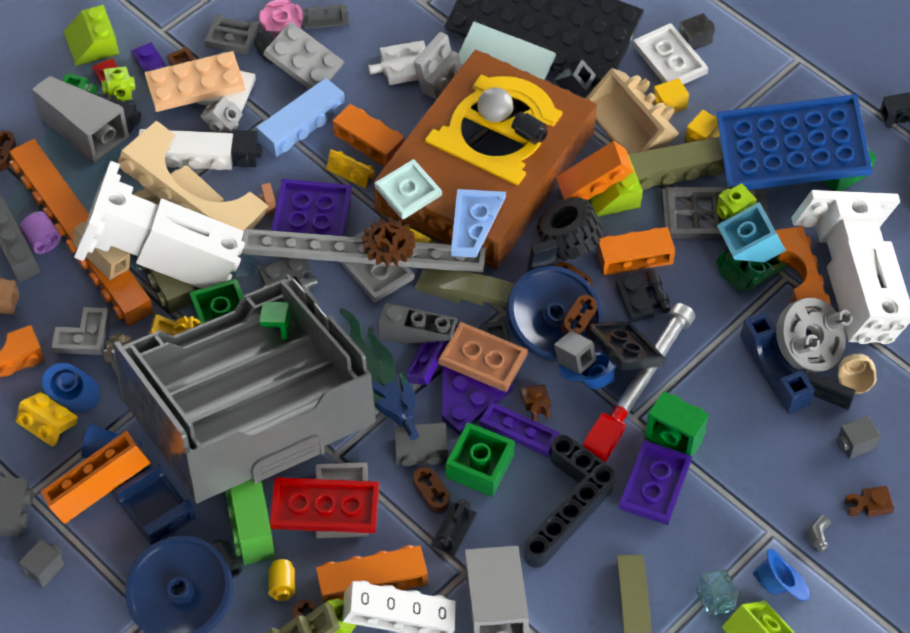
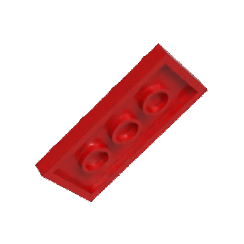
(324, 505)

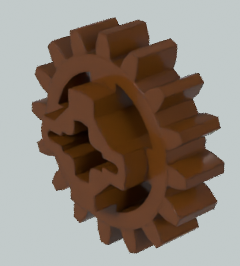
(388, 242)

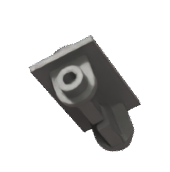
(319, 18)

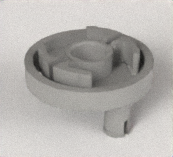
(827, 334)

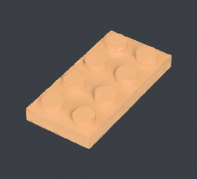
(194, 81)

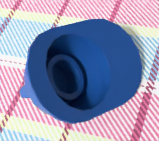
(596, 375)
(71, 387)
(780, 577)

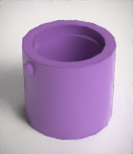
(40, 232)

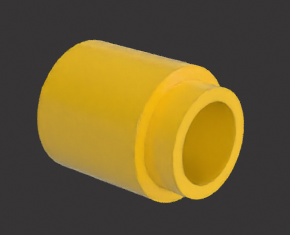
(281, 580)

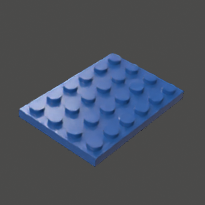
(794, 143)

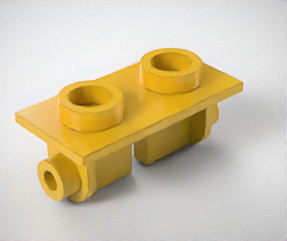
(349, 168)

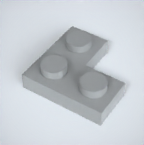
(88, 338)

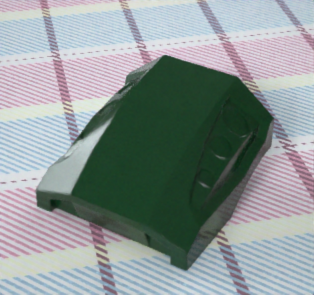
(747, 274)

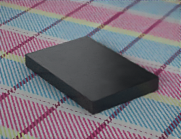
(625, 345)

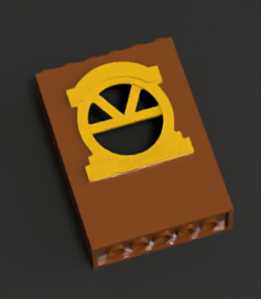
(524, 175)

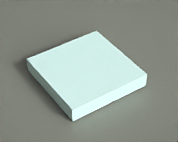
(408, 189)

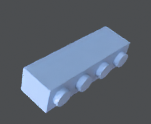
(301, 117)

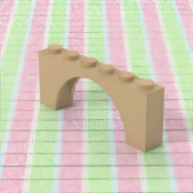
(146, 163)
(118, 261)

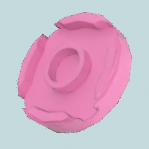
(278, 15)

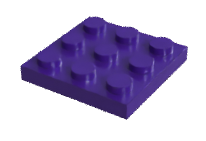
(312, 207)

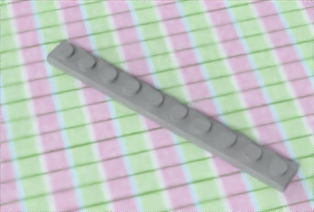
(351, 250)

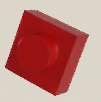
(98, 69)

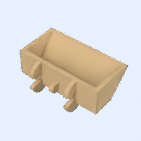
(630, 115)

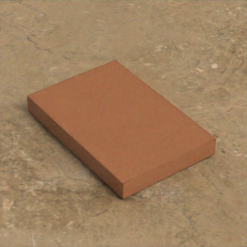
(483, 356)

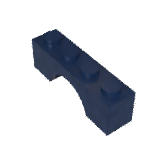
(788, 384)

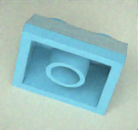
(751, 235)

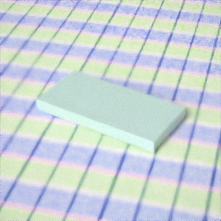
(507, 49)

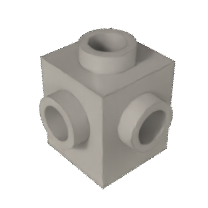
(221, 115)

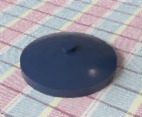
(541, 303)
(179, 587)

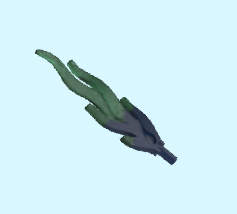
(386, 395)

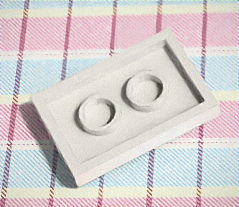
(670, 55)

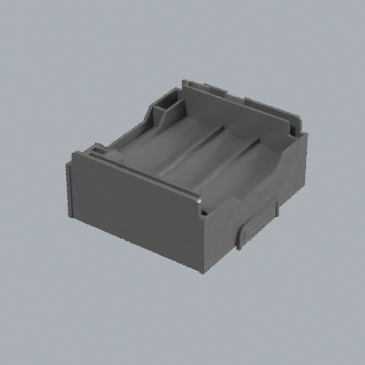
(241, 400)

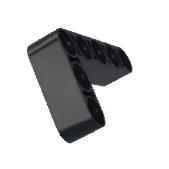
(573, 503)

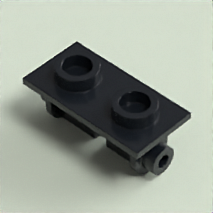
(454, 527)

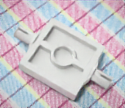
(398, 62)

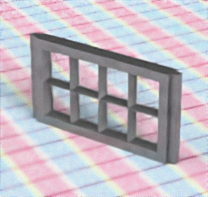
(693, 212)

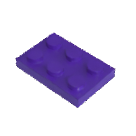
(655, 482)

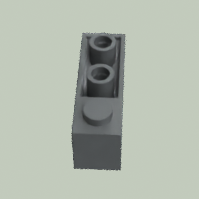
(412, 325)

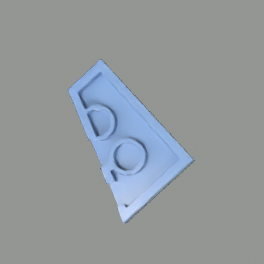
(473, 219)

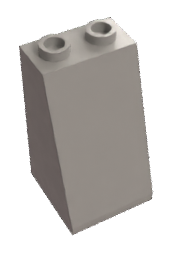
(81, 117)
(496, 590)

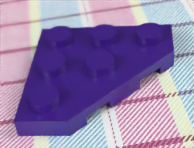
(466, 399)

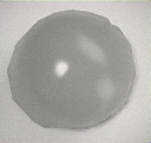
(495, 104)

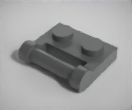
(231, 35)

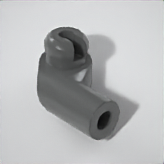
(815, 533)

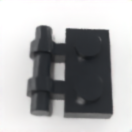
(635, 298)

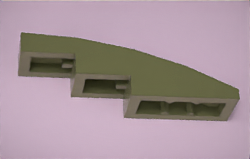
(464, 286)
(633, 594)
(319, 621)

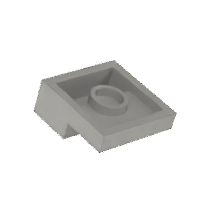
(436, 66)

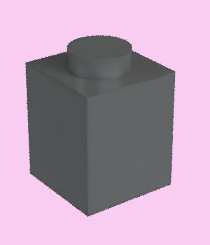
(575, 352)
(858, 437)
(42, 563)

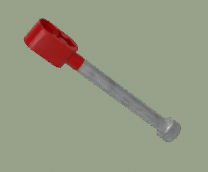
(610, 428)

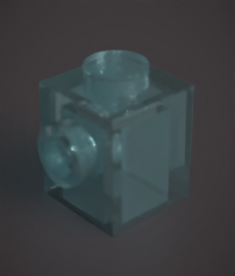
(717, 592)

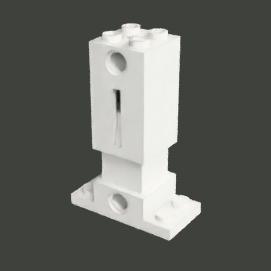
(161, 235)
(862, 264)

